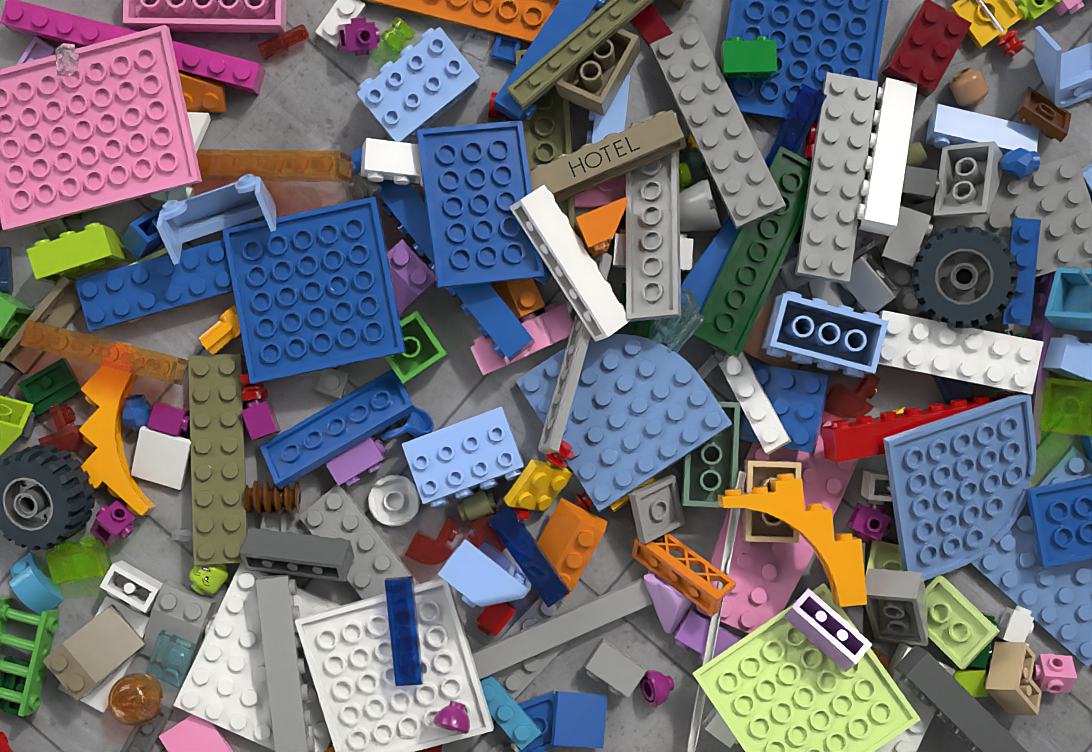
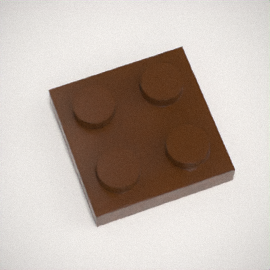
(1043, 114)

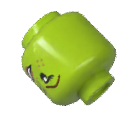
(208, 577)

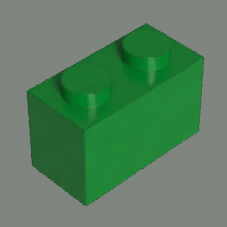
(748, 58)

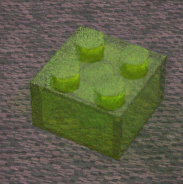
(1067, 407)

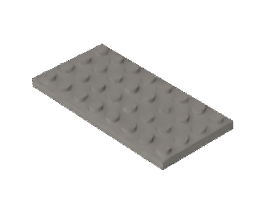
(1051, 194)

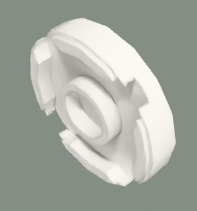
(394, 500)

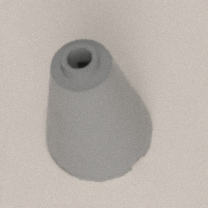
(699, 208)

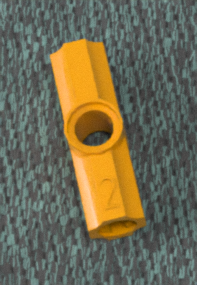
(222, 332)

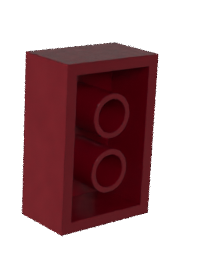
(927, 47)

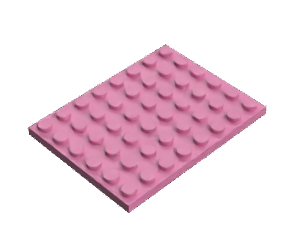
(93, 136)

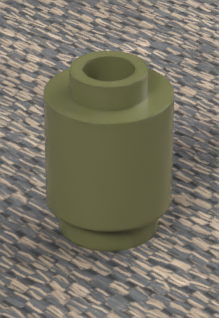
(477, 506)

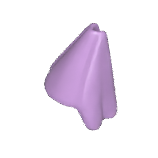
(668, 602)

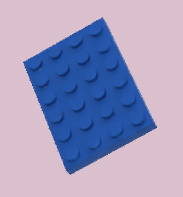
(468, 189)

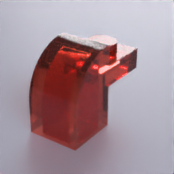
(852, 404)
(68, 434)
(486, 534)
(433, 550)

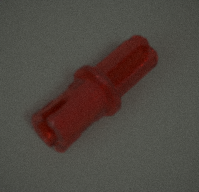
(283, 41)

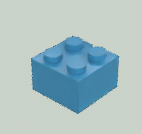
(1071, 300)

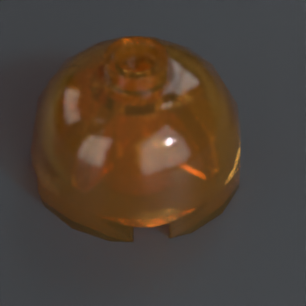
(135, 699)

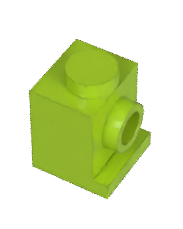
(1032, 11)

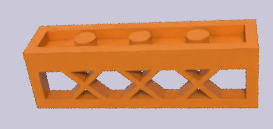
(680, 576)

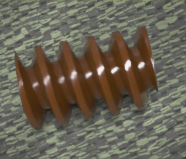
(272, 498)

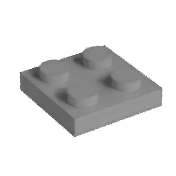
(656, 508)

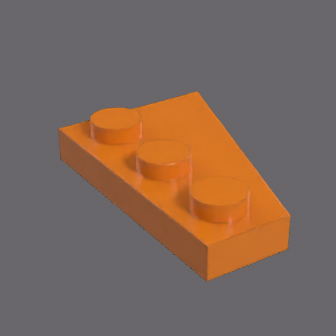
(203, 94)

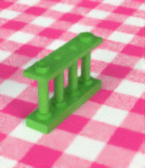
(35, 673)

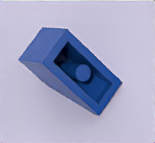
(142, 235)

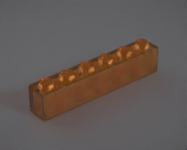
(275, 165)
(104, 352)

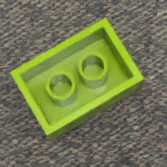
(76, 253)

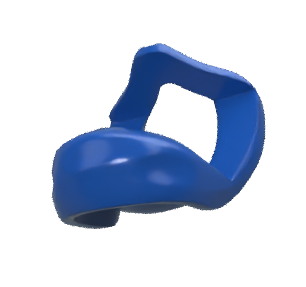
(418, 425)

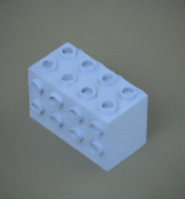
(418, 86)
(824, 335)
(464, 458)

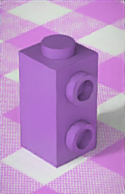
(361, 457)

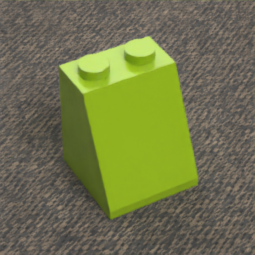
(12, 420)

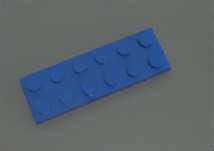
(155, 286)
(337, 428)

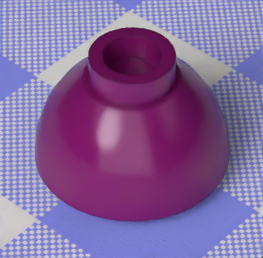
(656, 687)
(453, 718)

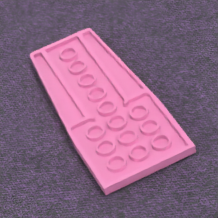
(771, 570)

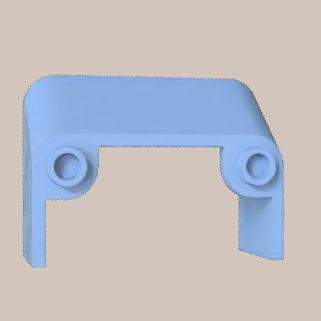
(1065, 74)
(214, 211)
(484, 575)

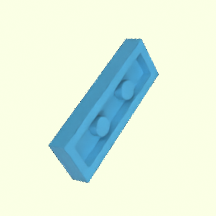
(508, 713)

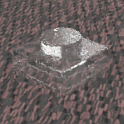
(66, 59)

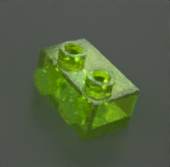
(78, 560)

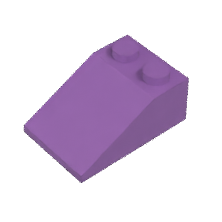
(409, 276)

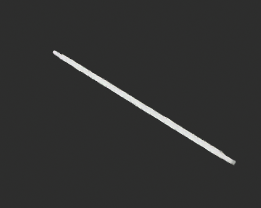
(714, 622)

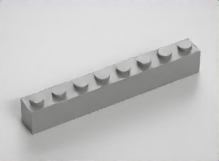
(284, 663)

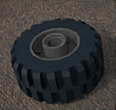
(971, 251)
(43, 497)

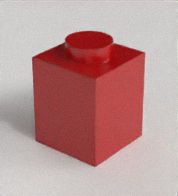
(495, 617)

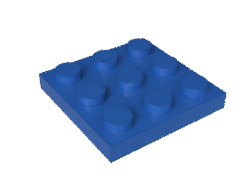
(798, 402)
(1062, 521)

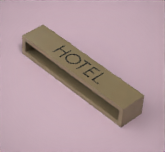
(610, 157)

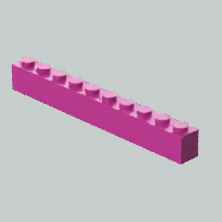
(82, 32)

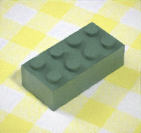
(712, 465)

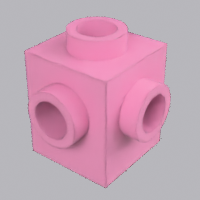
(1054, 673)

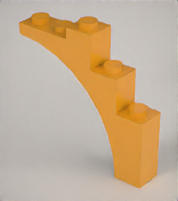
(104, 430)
(839, 556)

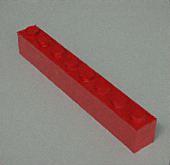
(865, 436)

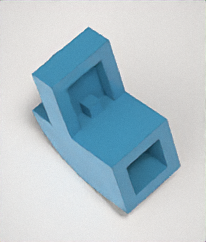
(33, 586)

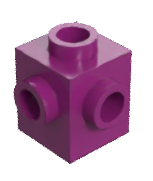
(358, 36)
(861, 519)
(113, 523)

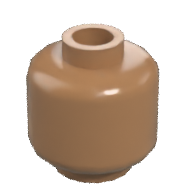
(969, 87)

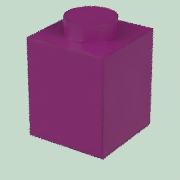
(169, 419)
(260, 419)

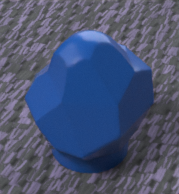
(1020, 162)
(136, 412)

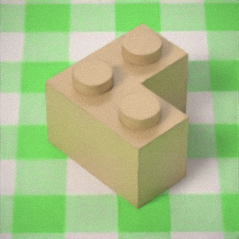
(1011, 680)

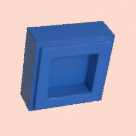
(505, 49)

